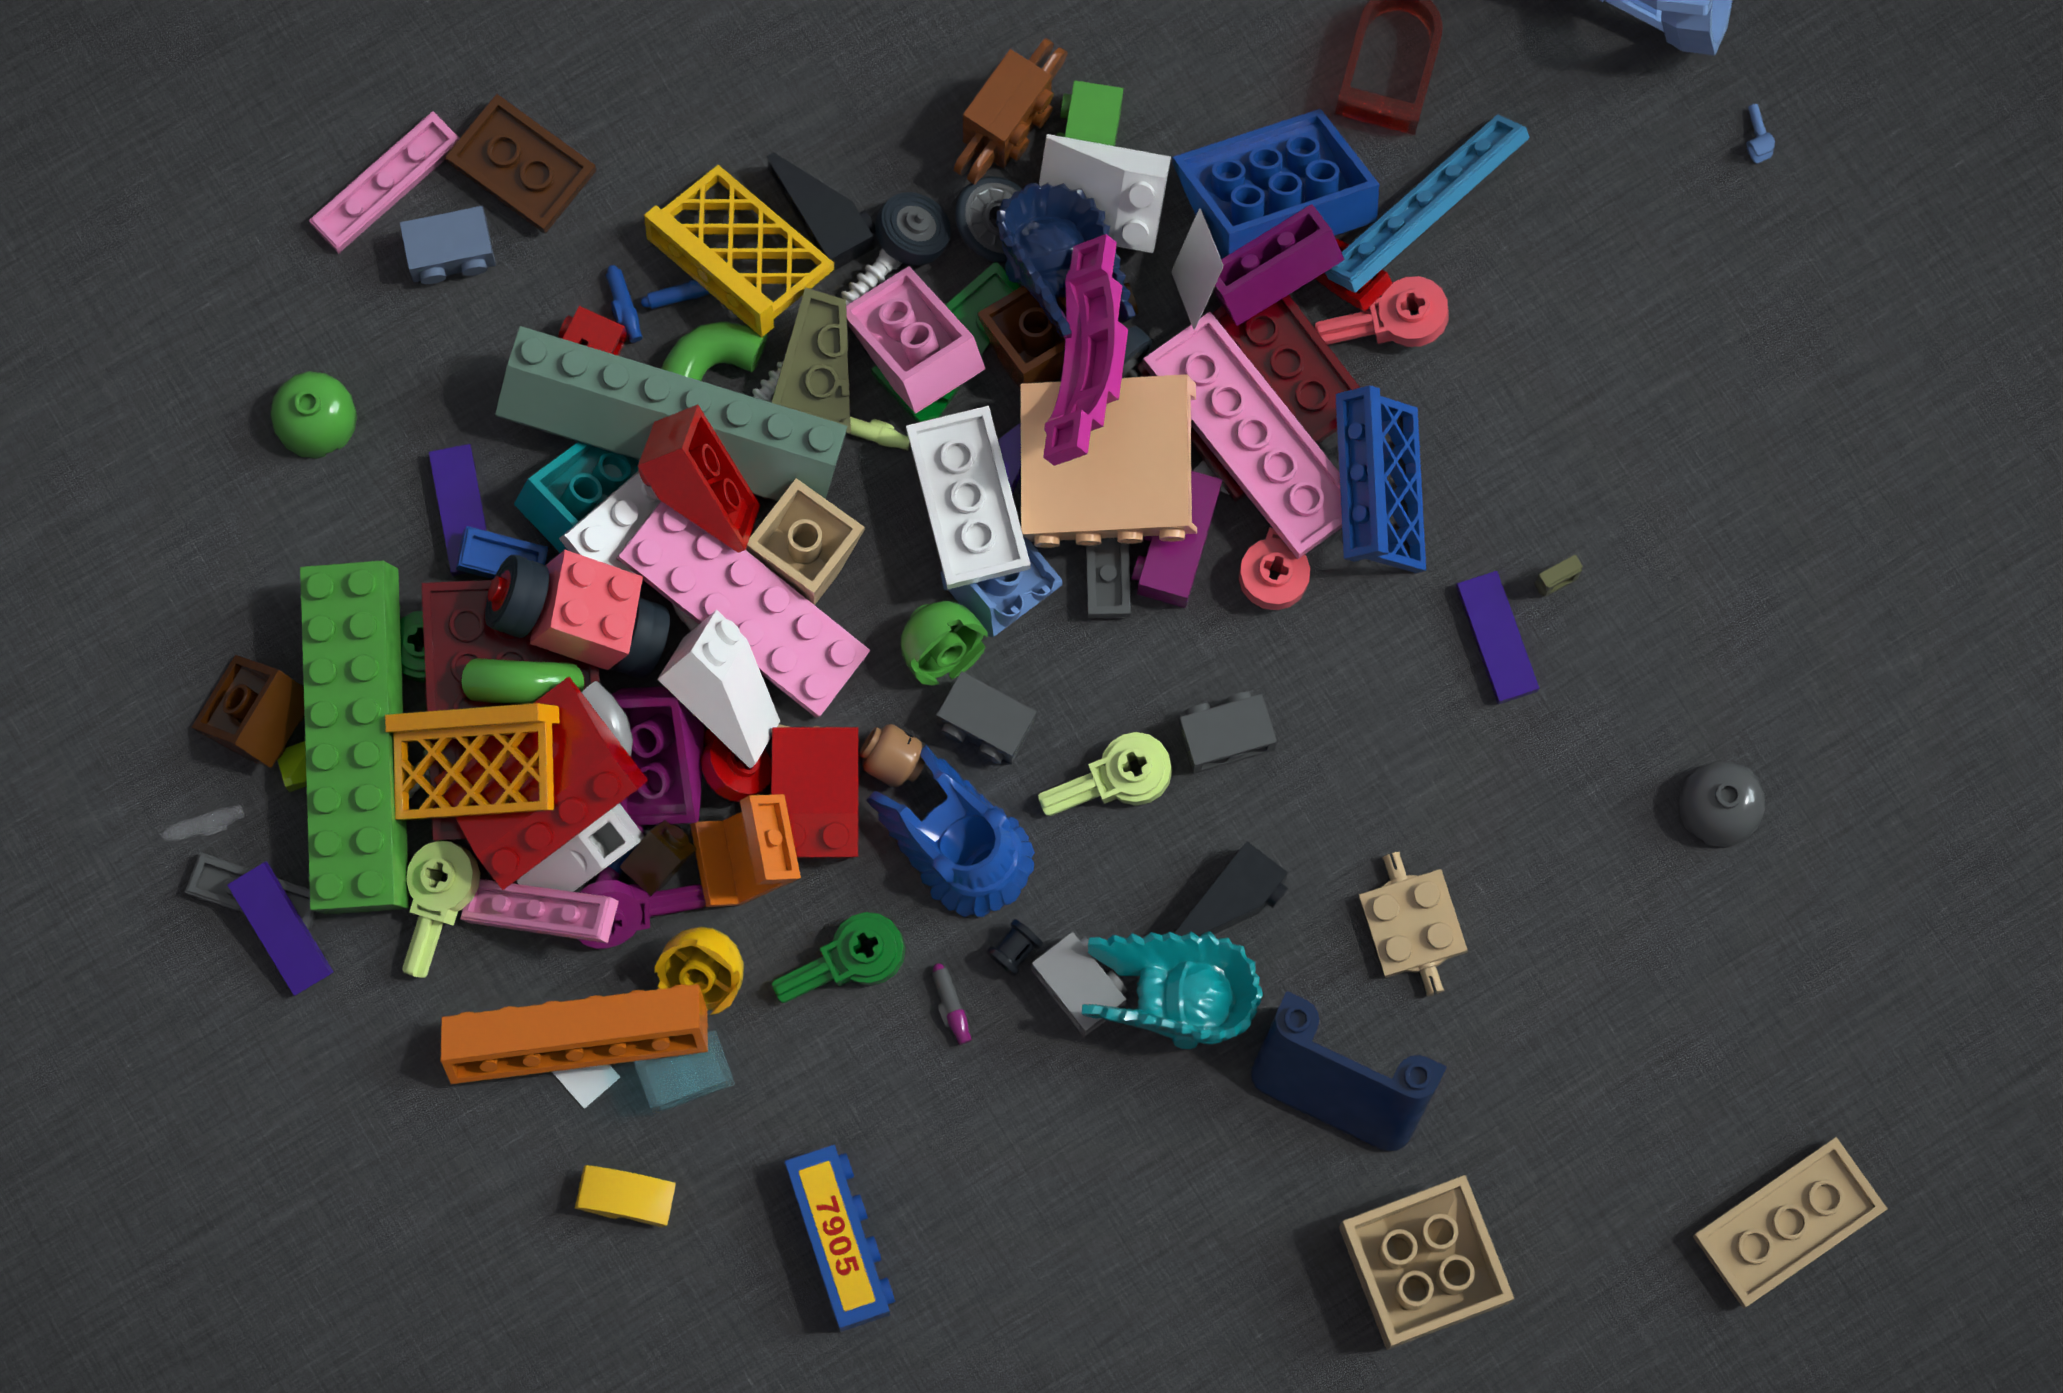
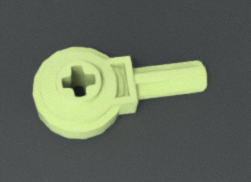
(1112, 777)
(437, 900)

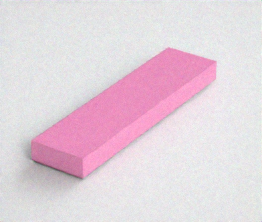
(384, 182)
(542, 911)

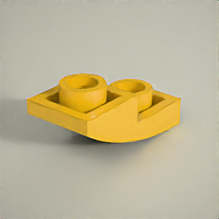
(625, 1195)

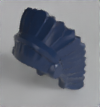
(1038, 240)

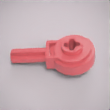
(1391, 317)
(1275, 556)

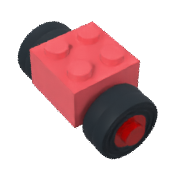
(579, 611)

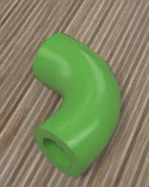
(715, 345)
(515, 680)

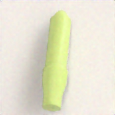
(879, 432)

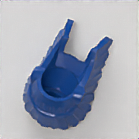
(962, 847)

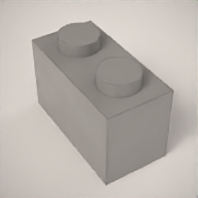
(1078, 979)

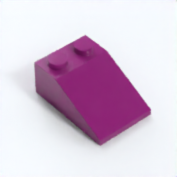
(668, 752)

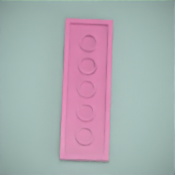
(1254, 435)
(788, 634)

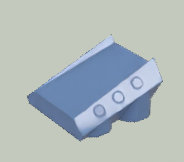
(1008, 597)

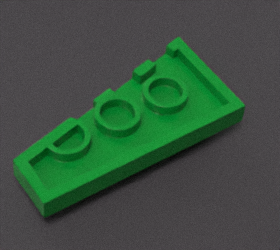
(975, 297)

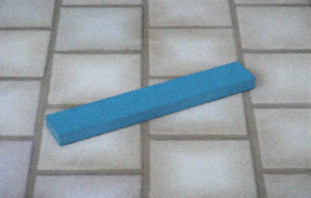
(1427, 202)

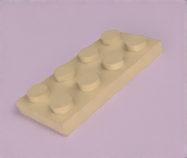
(1790, 1222)

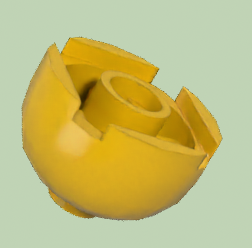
(705, 959)

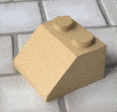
(805, 540)

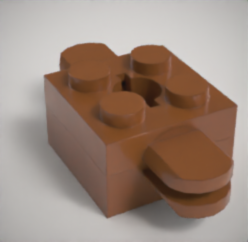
(1008, 110)

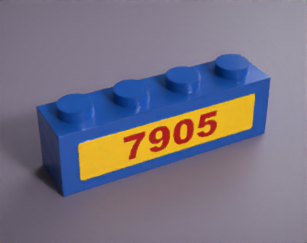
(838, 1237)

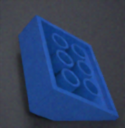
(1274, 173)

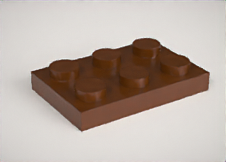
(521, 163)

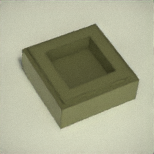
(1558, 576)

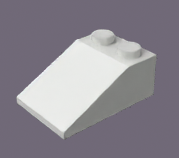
(1120, 180)
(723, 686)

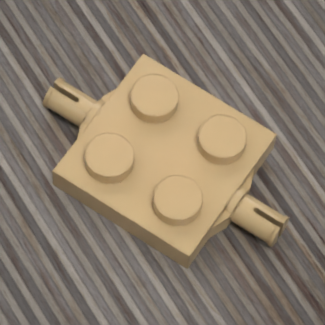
(1413, 923)

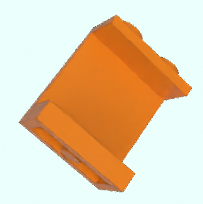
(746, 852)

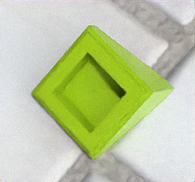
(293, 767)

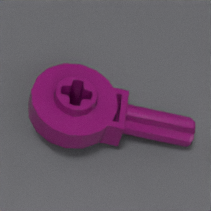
(638, 906)

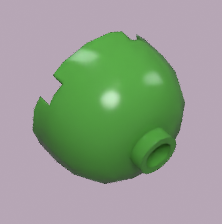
(313, 414)
(941, 640)

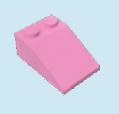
(914, 339)

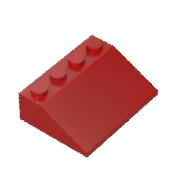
(588, 781)

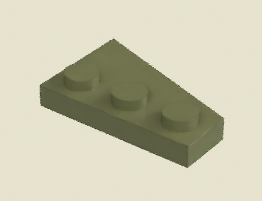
(817, 360)

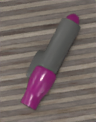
(950, 1006)

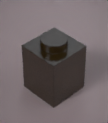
(658, 857)

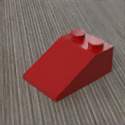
(698, 477)
(821, 787)

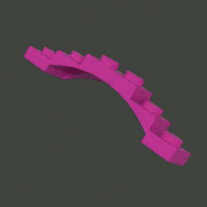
(1091, 355)

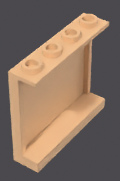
(1128, 482)

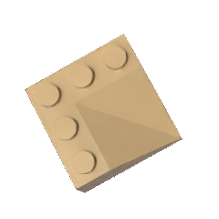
(1426, 1262)

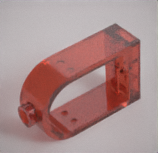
(1378, 108)

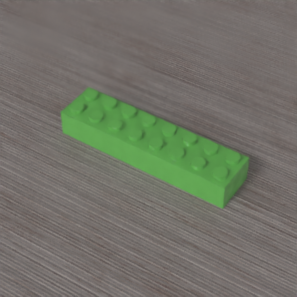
(348, 689)

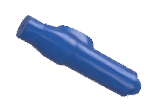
(674, 294)
(622, 305)

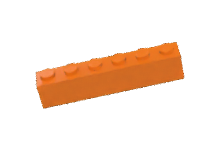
(574, 1034)

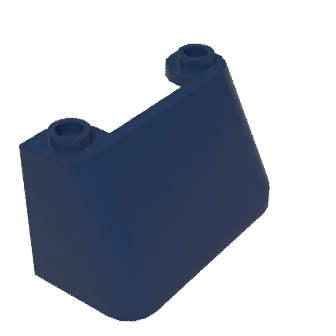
(1337, 1088)

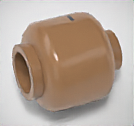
(892, 755)

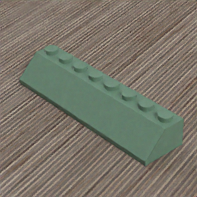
(617, 400)

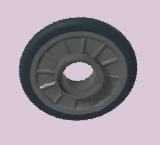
(973, 215)

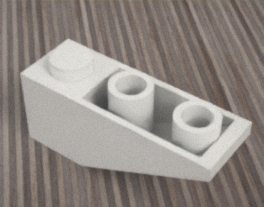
(586, 853)

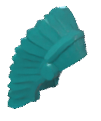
(1186, 985)

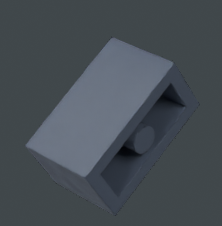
(448, 245)

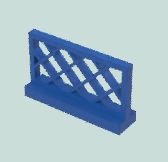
(1364, 487)

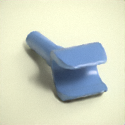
(1762, 146)

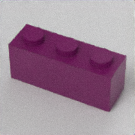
(1276, 264)
(1172, 566)

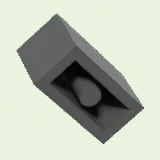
(985, 719)
(1226, 732)

